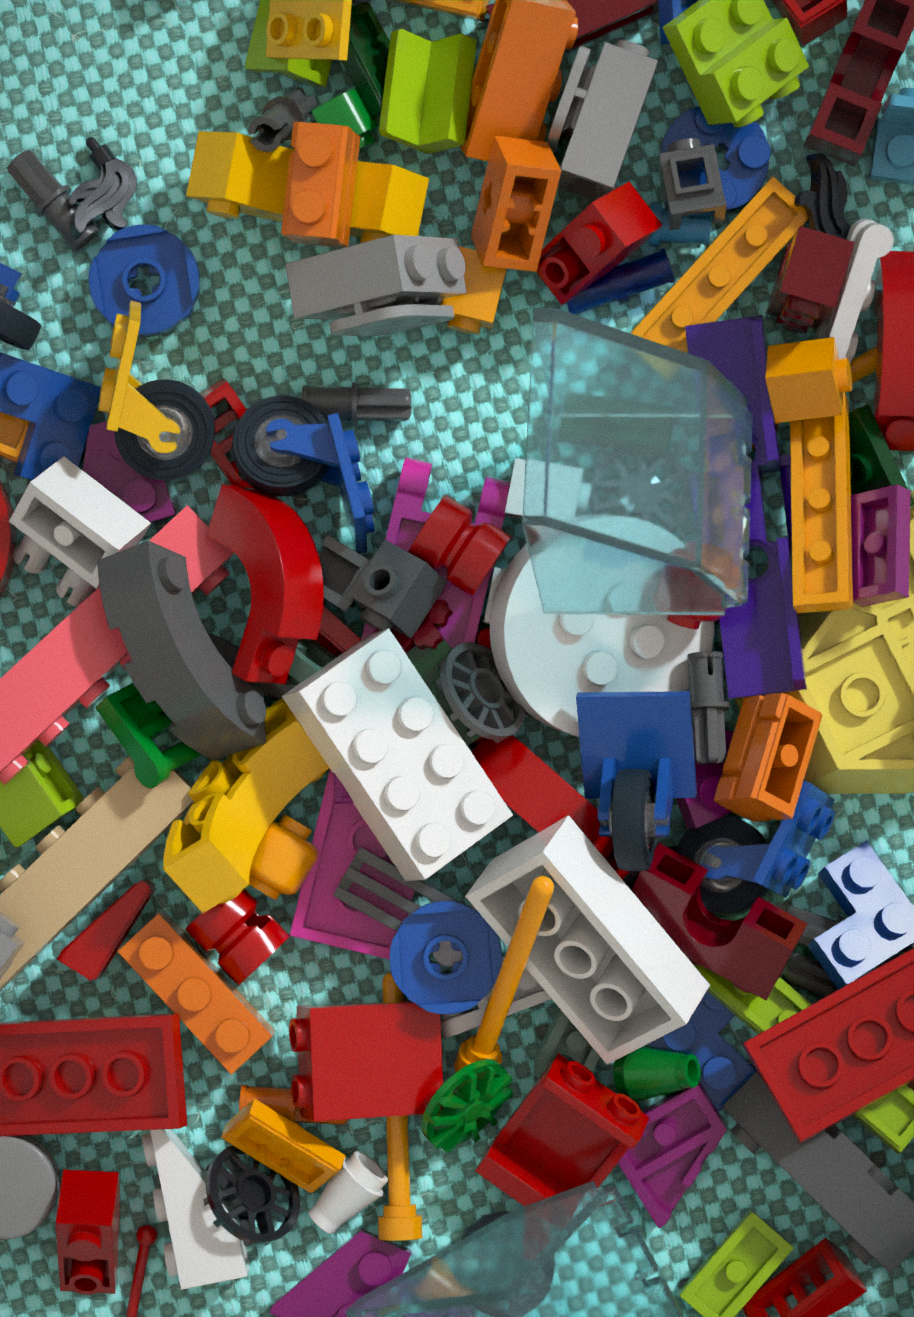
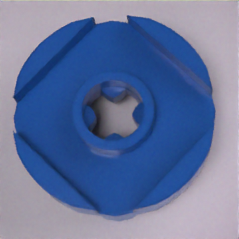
(746, 154)
(165, 256)
(469, 978)

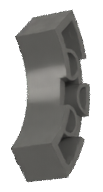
(172, 655)
(833, 1174)

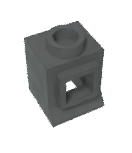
(678, 201)
(340, 572)

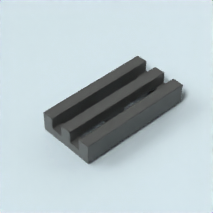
(353, 875)

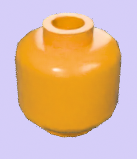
(283, 858)

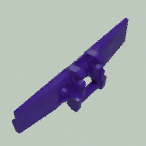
(764, 634)

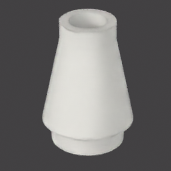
(348, 1192)

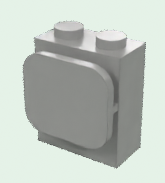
(600, 116)
(379, 285)

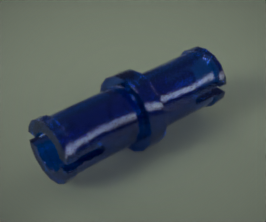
(625, 281)

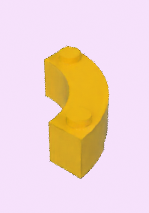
(242, 179)
(234, 807)

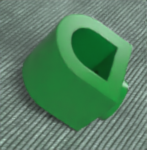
(348, 111)

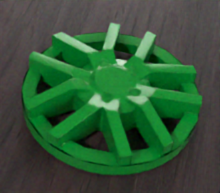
(468, 1107)

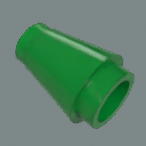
(654, 1073)

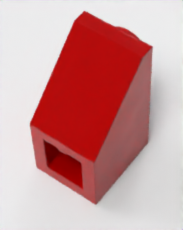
(596, 242)
(88, 1231)

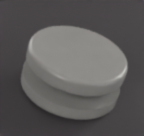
(26, 1185)

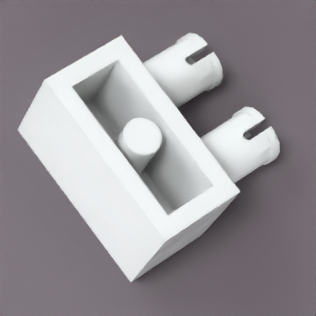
(75, 522)

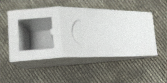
(198, 1248)

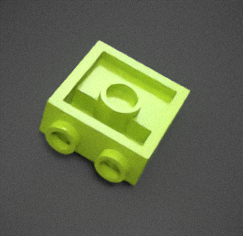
(735, 57)

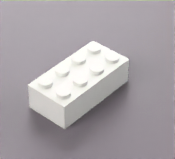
(397, 755)
(597, 942)

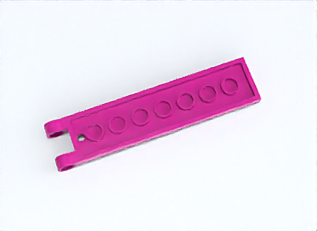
(340, 826)

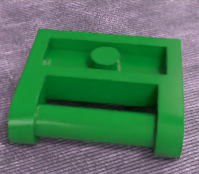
(135, 726)

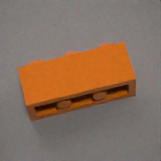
(518, 72)
(197, 991)

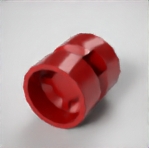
(462, 548)
(238, 935)

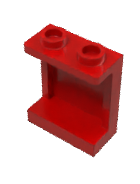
(365, 1060)
(562, 1135)

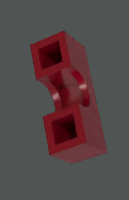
(861, 79)
(809, 280)
(743, 951)

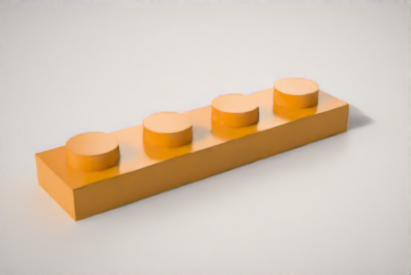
(725, 266)
(821, 513)

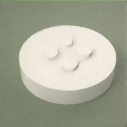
(558, 655)

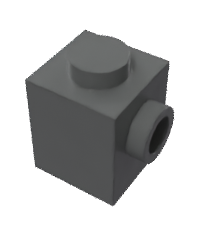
(396, 590)

